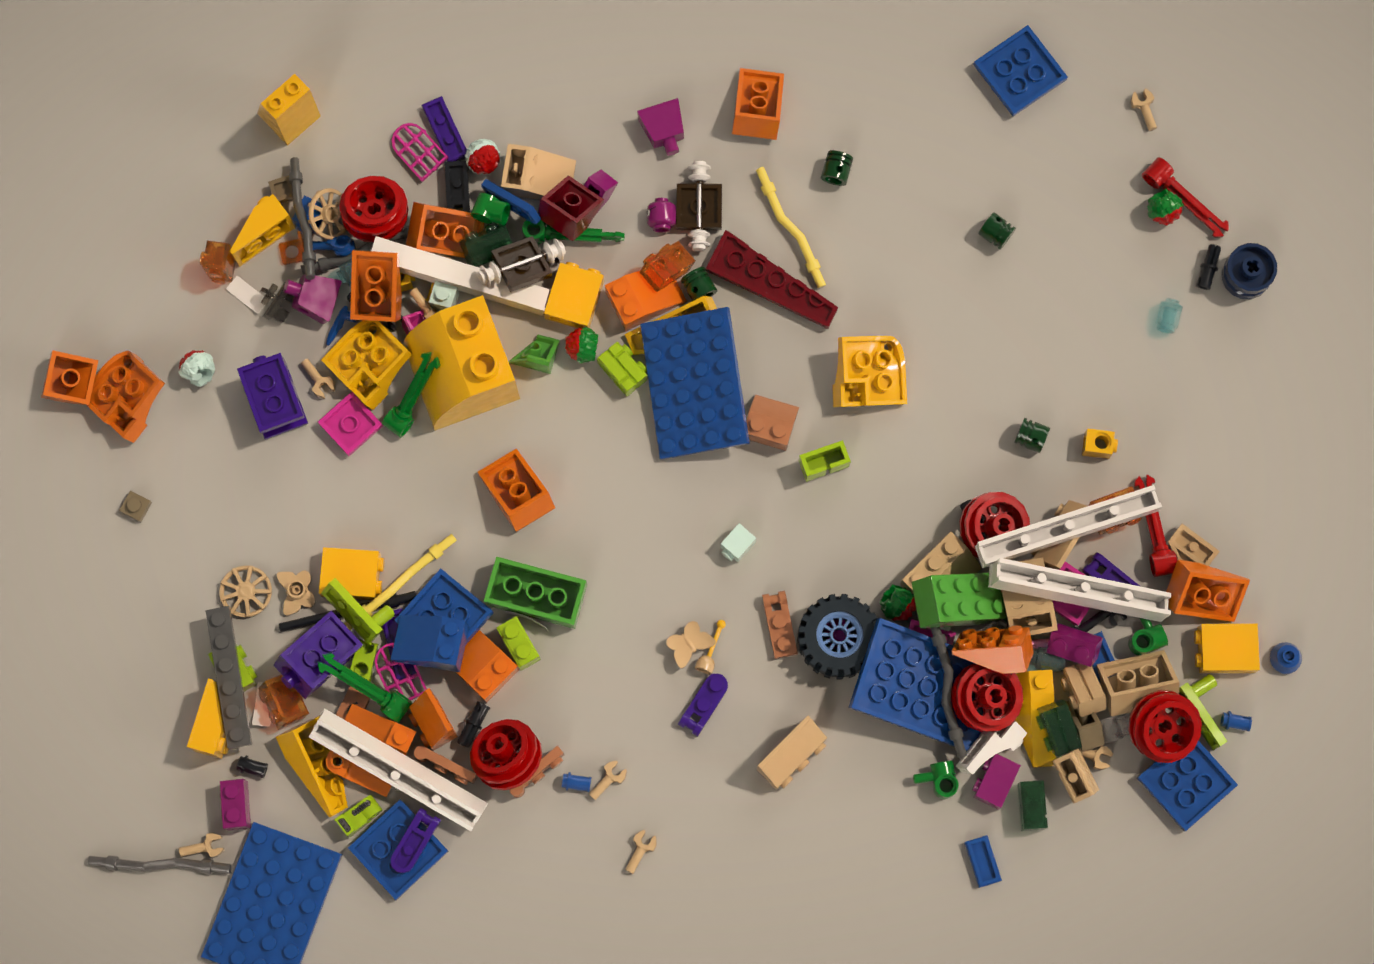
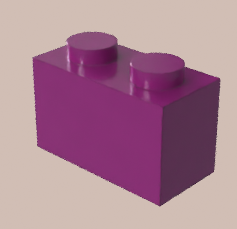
(1074, 645)
(996, 781)
(235, 804)

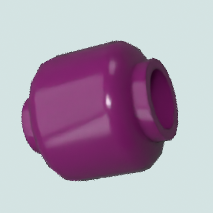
(661, 215)

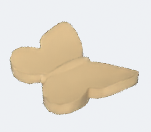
(297, 591)
(688, 643)

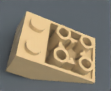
(534, 172)
(1030, 610)

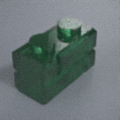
(478, 246)
(1058, 727)
(1032, 805)

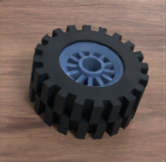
(815, 650)

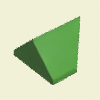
(538, 354)

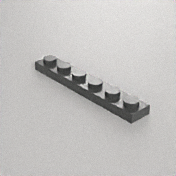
(228, 677)

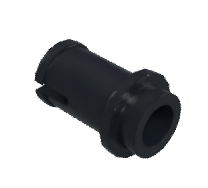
(251, 766)

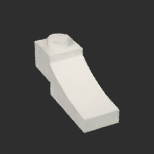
(990, 744)

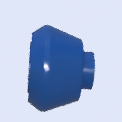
(1280, 661)

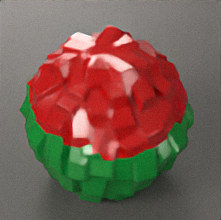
(1164, 207)
(582, 344)
(897, 603)

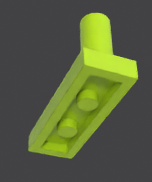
(365, 625)
(1209, 728)

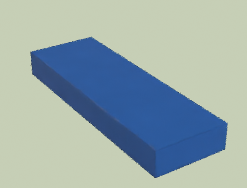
(518, 205)

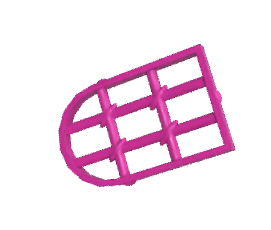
(418, 159)
(396, 681)

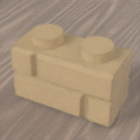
(1084, 689)
(1075, 775)

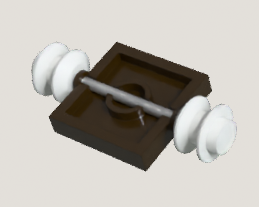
(699, 206)
(521, 263)

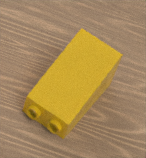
(289, 109)

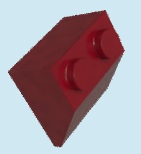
(569, 207)

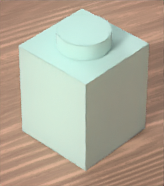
(443, 296)
(737, 543)

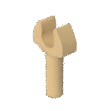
(1144, 107)
(423, 304)
(317, 378)
(1094, 756)
(608, 779)
(203, 847)
(640, 850)

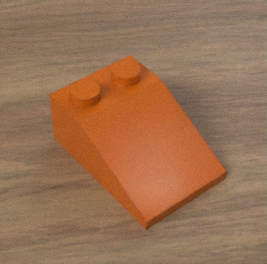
(758, 104)
(440, 229)
(375, 286)
(637, 300)
(516, 490)
(1205, 591)
(485, 666)
(431, 720)

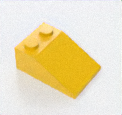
(263, 228)
(208, 729)

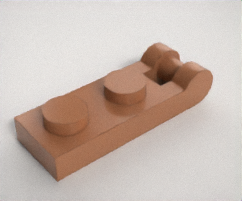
(779, 625)
(552, 760)
(443, 765)

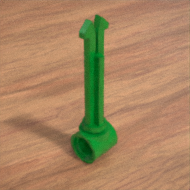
(588, 235)
(399, 418)
(392, 703)

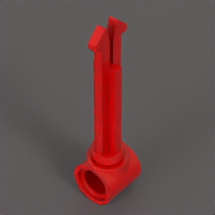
(1159, 174)
(1162, 559)

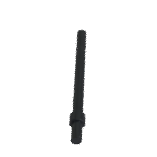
(393, 602)

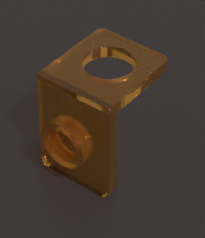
(297, 243)

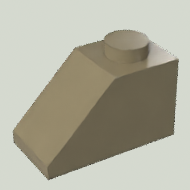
(1088, 729)

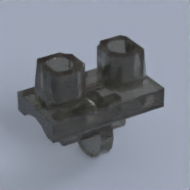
(274, 310)

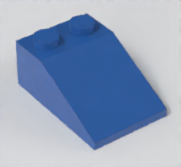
(430, 641)

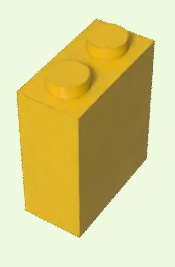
(574, 295)
(354, 569)
(1227, 648)

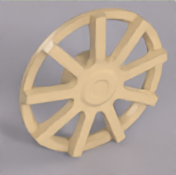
(328, 213)
(245, 590)

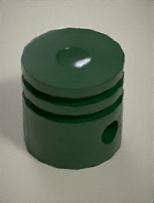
(837, 168)
(997, 230)
(698, 284)
(1032, 435)

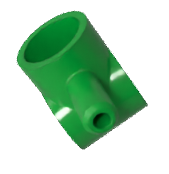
(490, 209)
(1154, 635)
(939, 772)

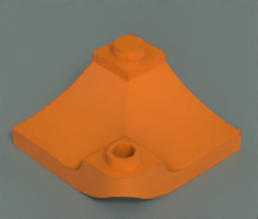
(125, 394)
(383, 729)

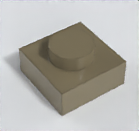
(281, 189)
(135, 506)

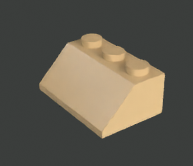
(1057, 554)
(947, 558)
(1135, 680)
(792, 753)

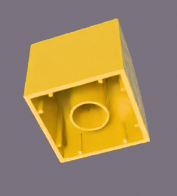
(472, 363)

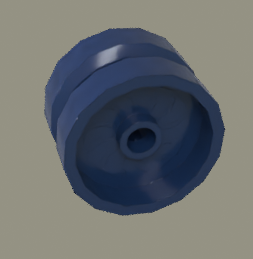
(1262, 269)

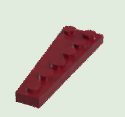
(752, 271)

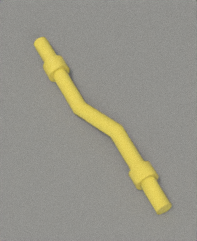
(812, 264)
(435, 551)

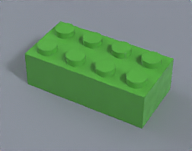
(535, 592)
(957, 600)

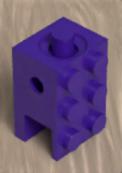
(272, 395)
(299, 661)

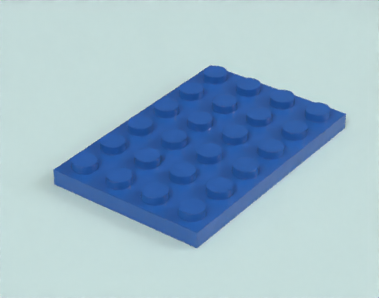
(694, 383)
(905, 683)
(272, 900)

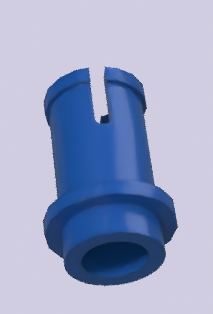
(1240, 722)
(576, 782)

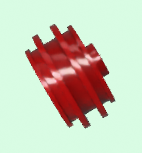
(375, 217)
(1009, 514)
(1006, 697)
(1151, 712)
(499, 746)

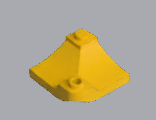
(367, 360)
(869, 373)

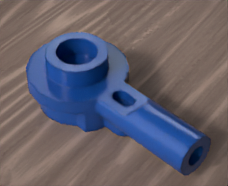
(340, 245)

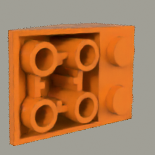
(996, 648)

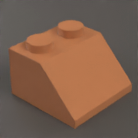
(771, 422)

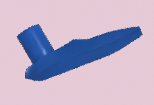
(343, 315)

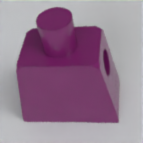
(663, 125)
(314, 297)

